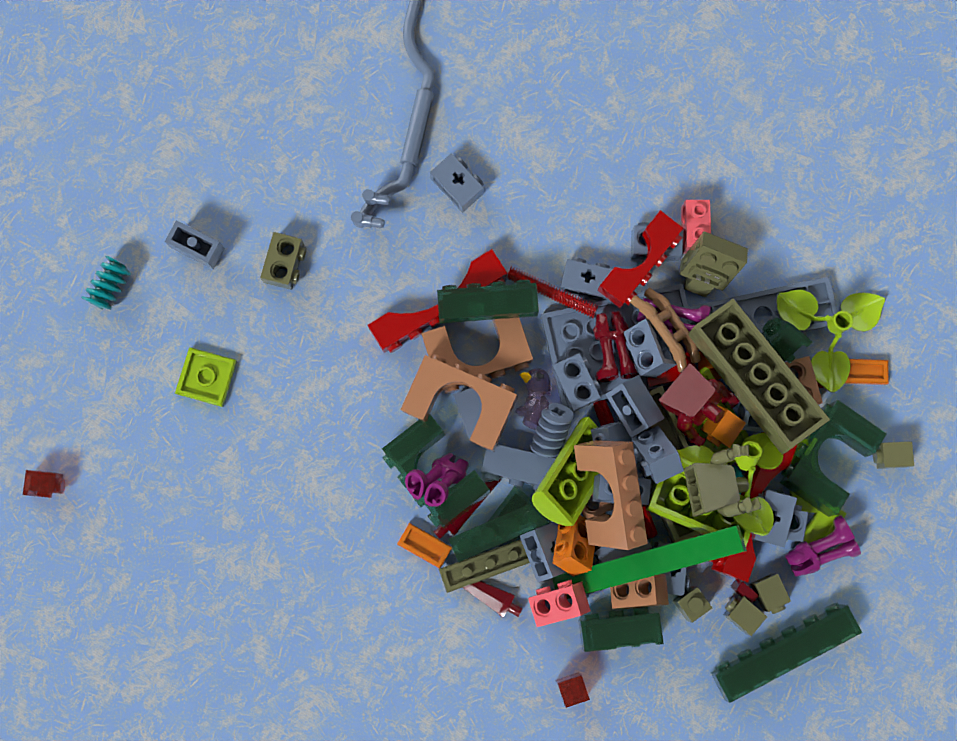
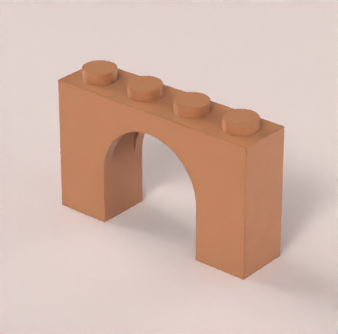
(512, 352)
(436, 376)
(617, 465)

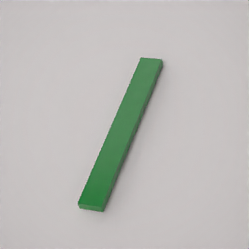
(659, 560)

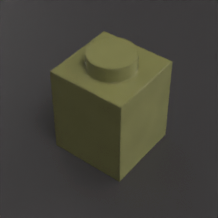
(894, 455)
(771, 593)
(692, 604)
(744, 615)

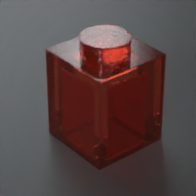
(572, 689)

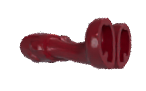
(601, 332)

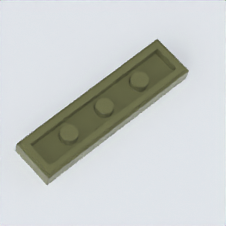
(483, 566)

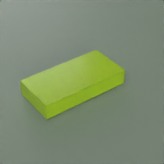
(820, 526)

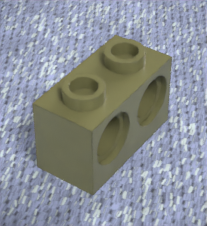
(276, 260)

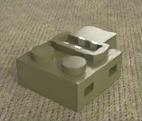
(711, 264)

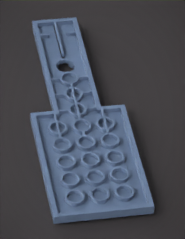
(572, 331)

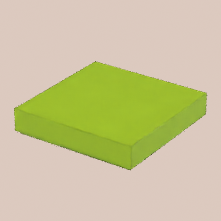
(206, 377)

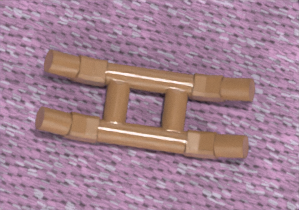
(657, 321)

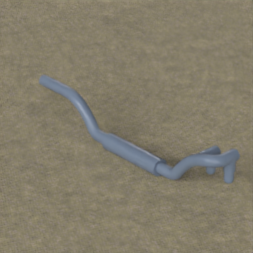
(415, 132)

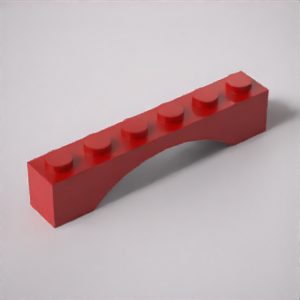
(395, 328)
(741, 564)

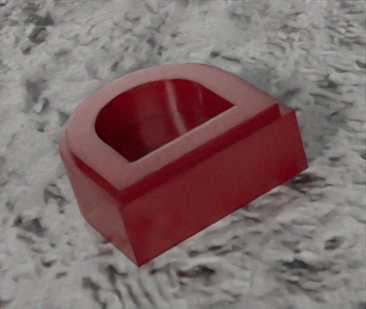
(744, 590)

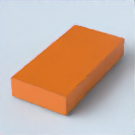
(868, 372)
(424, 545)

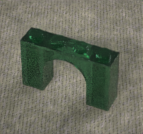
(405, 453)
(804, 474)

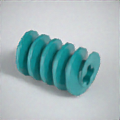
(107, 284)

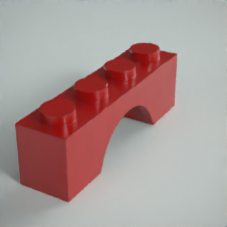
(659, 236)

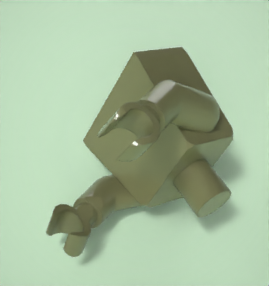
(716, 486)

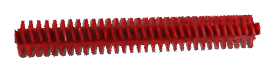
(555, 294)

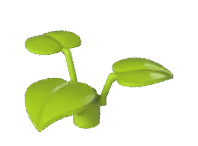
(857, 311)
(763, 454)

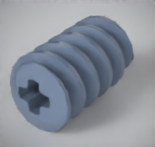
(552, 430)

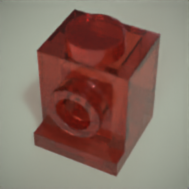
(43, 483)

